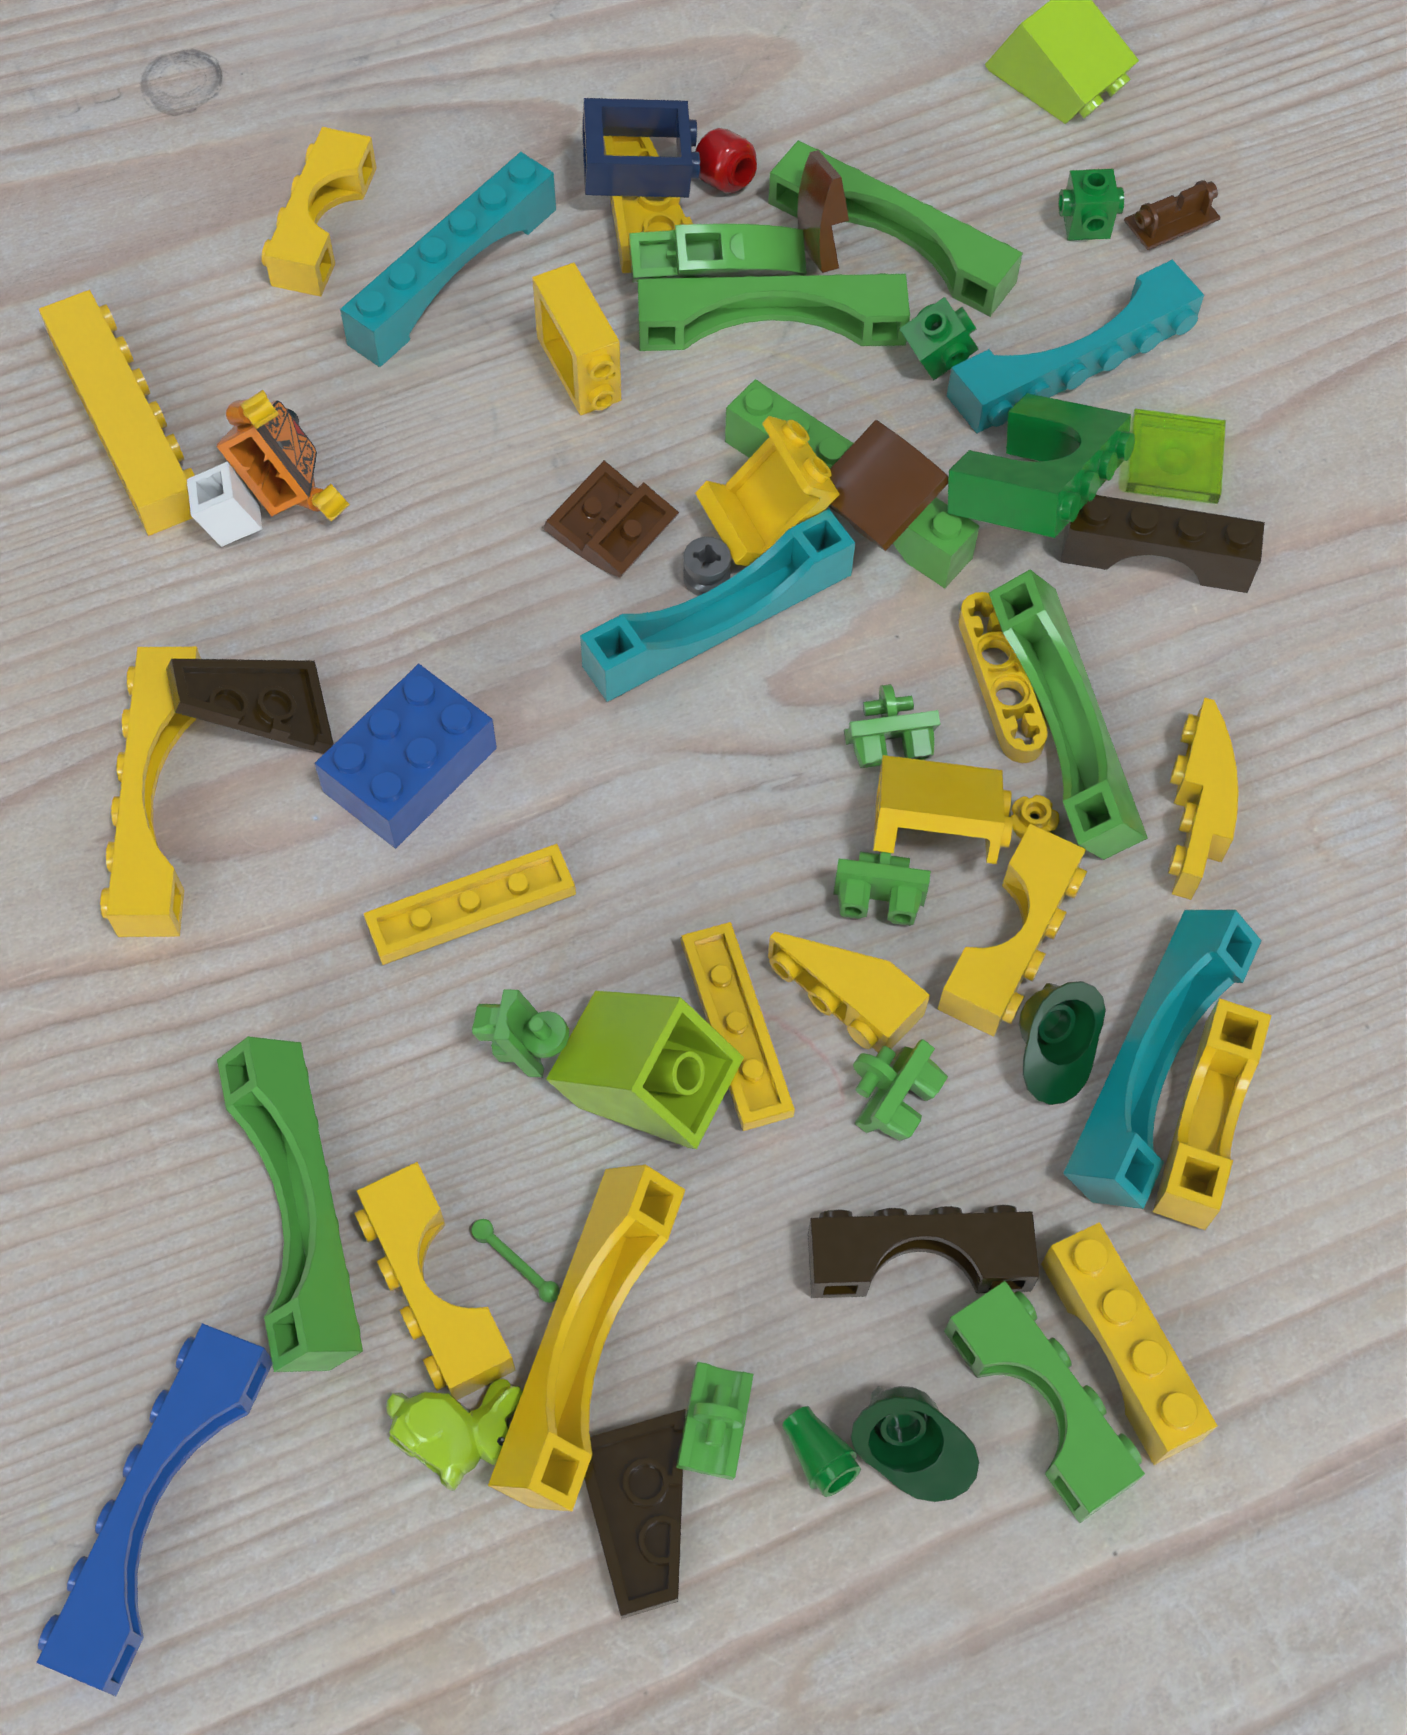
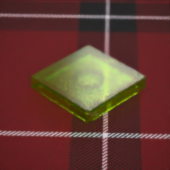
(1176, 456)

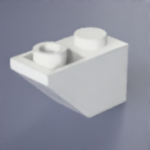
(224, 504)

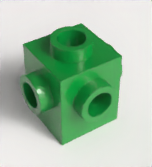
(1090, 204)
(940, 337)

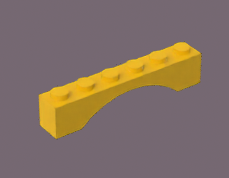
(144, 887)
(549, 1433)

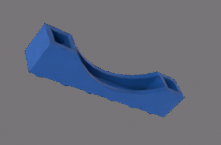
(101, 1620)

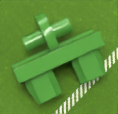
(870, 735)
(881, 879)
(520, 1032)
(909, 1071)
(715, 1421)

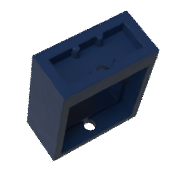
(638, 174)

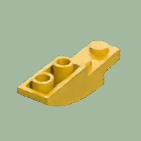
(1208, 794)

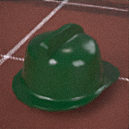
(1060, 1039)
(915, 1444)

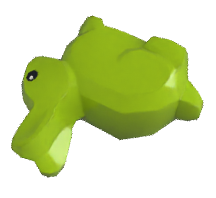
(448, 1434)

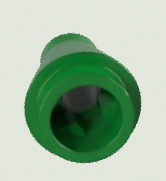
(822, 1454)

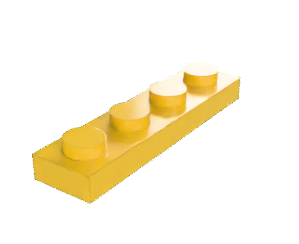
(469, 904)
(734, 1012)

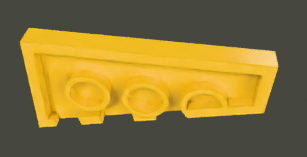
(637, 213)

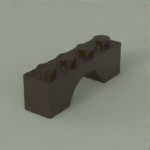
(1214, 546)
(985, 1246)

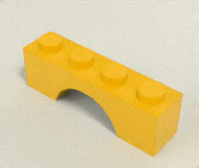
(334, 172)
(987, 978)
(1206, 1125)
(462, 1340)
(1153, 1382)

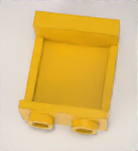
(769, 493)
(942, 801)

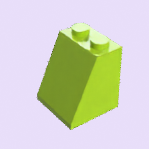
(1064, 58)
(646, 1065)

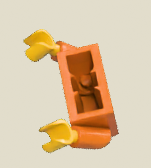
(276, 457)

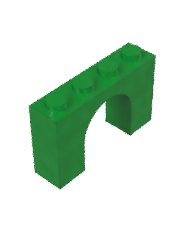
(1076, 455)

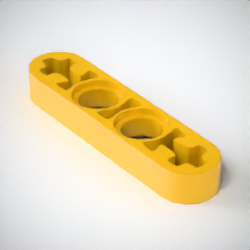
(1000, 676)

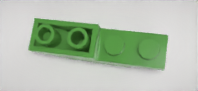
(717, 251)

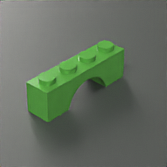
(1090, 1460)

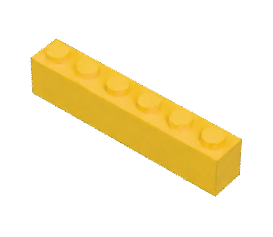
(119, 411)

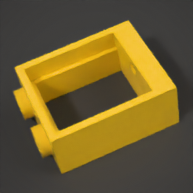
(577, 338)

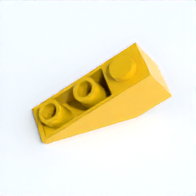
(860, 990)

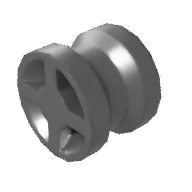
(716, 568)

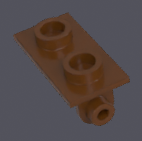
(1174, 215)

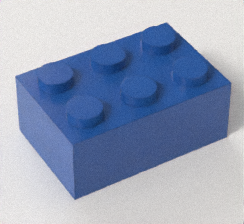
(406, 755)

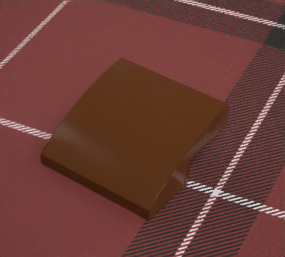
(819, 207)
(884, 484)
(610, 520)

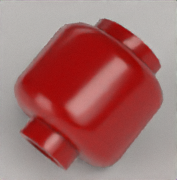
(726, 160)

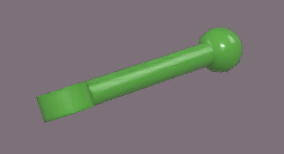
(484, 1233)

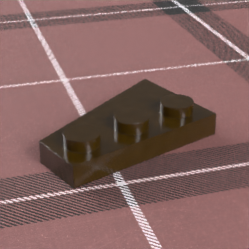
(254, 696)
(639, 1509)

